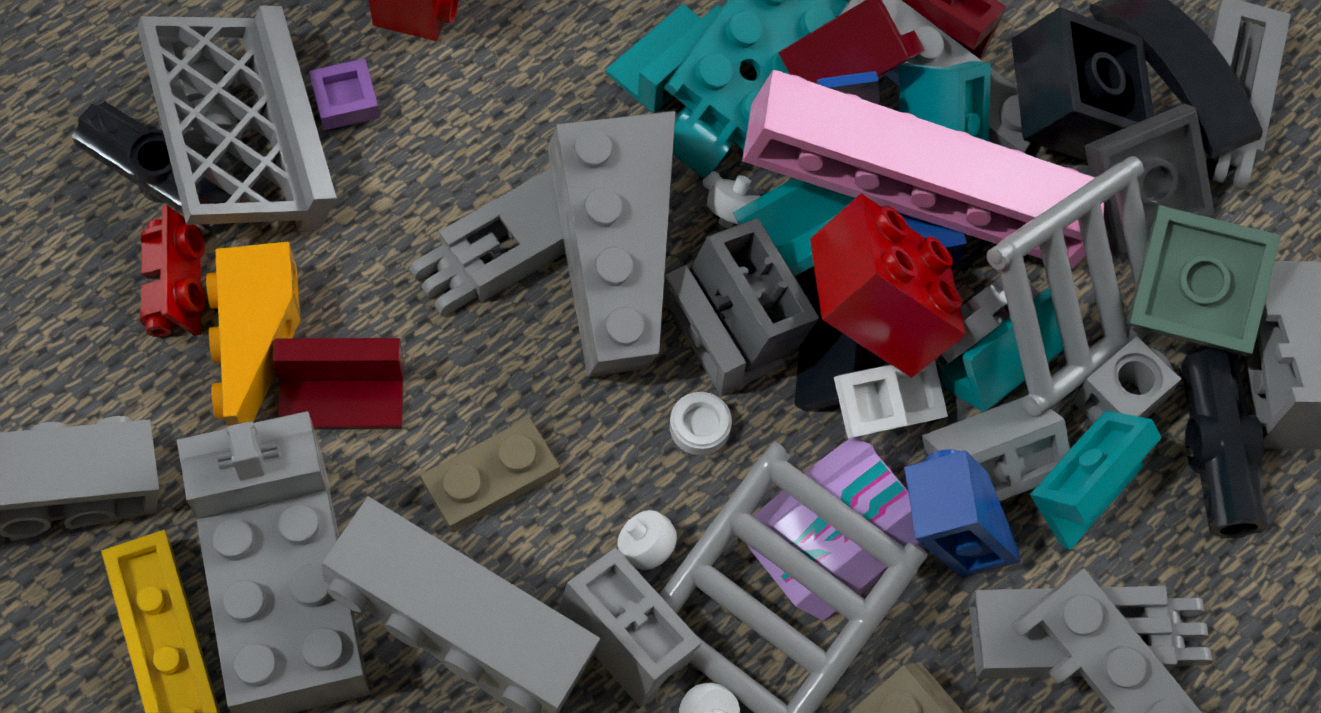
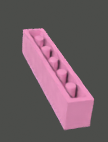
(904, 162)

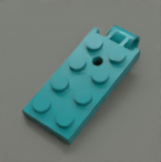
(710, 78)

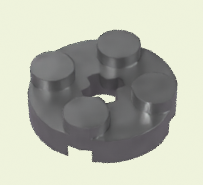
(981, 317)

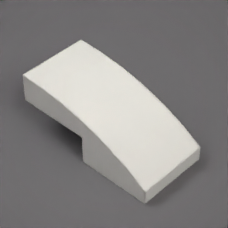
(889, 399)

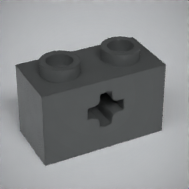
(753, 293)

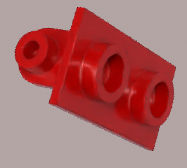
(175, 255)

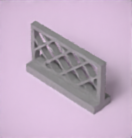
(285, 119)

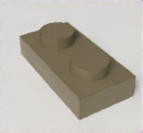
(490, 474)

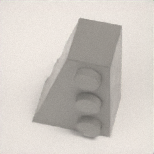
(1286, 358)

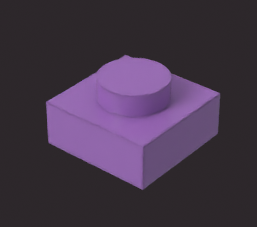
(344, 94)

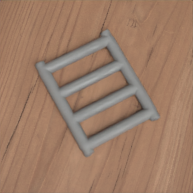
(1048, 234)
(862, 613)

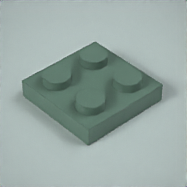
(1203, 280)

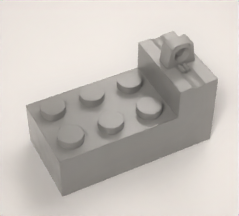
(263, 543)

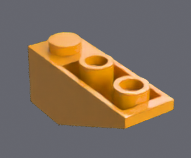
(255, 303)

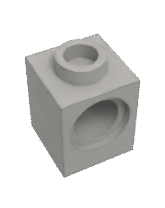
(1134, 364)

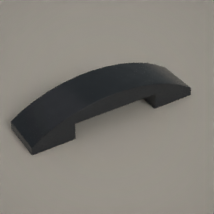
(1189, 67)

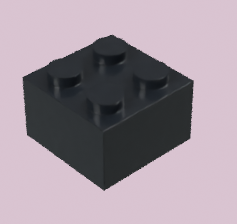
(1078, 81)

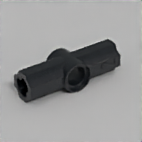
(135, 151)
(1224, 444)

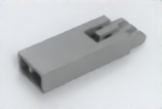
(1256, 61)
(525, 214)
(1005, 654)

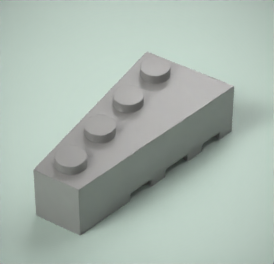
(614, 227)
(76, 475)
(457, 611)

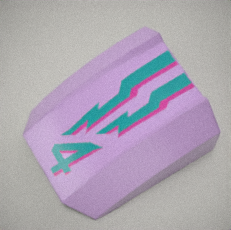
(868, 487)

